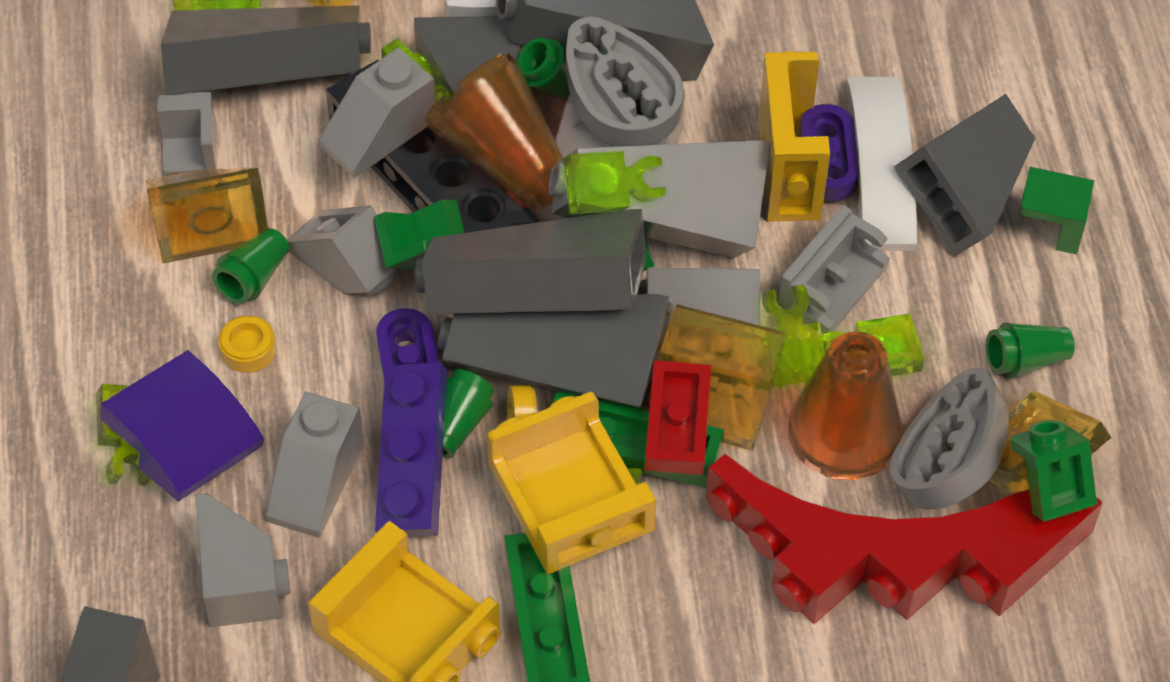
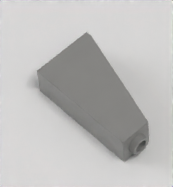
(709, 194)

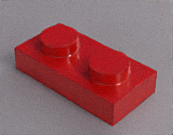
(678, 417)

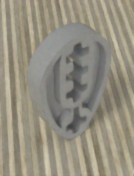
(629, 59)
(969, 419)

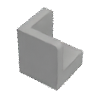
(187, 132)

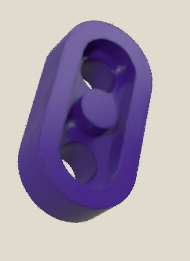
(843, 162)
(405, 325)

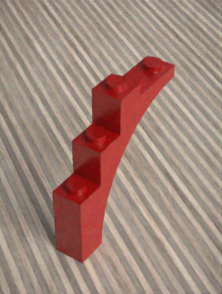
(904, 561)

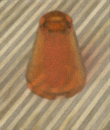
(500, 129)
(847, 410)

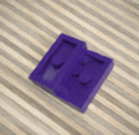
(182, 425)

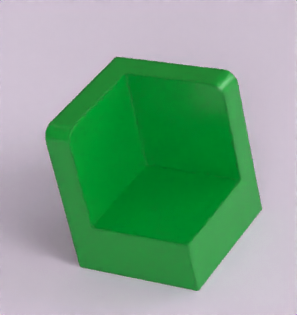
(1059, 200)
(407, 236)

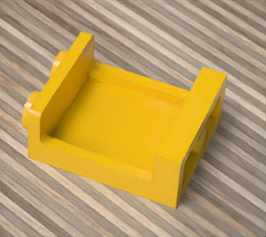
(795, 164)
(568, 483)
(402, 615)

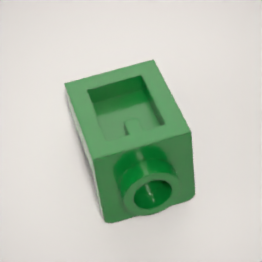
(1056, 468)

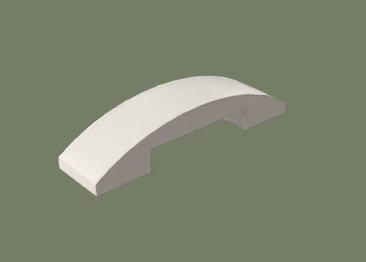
(881, 143)

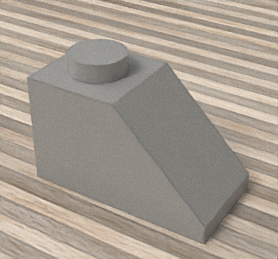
(379, 112)
(343, 249)
(314, 463)
(237, 567)

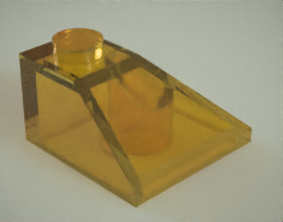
(206, 211)

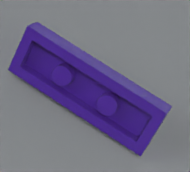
(412, 448)

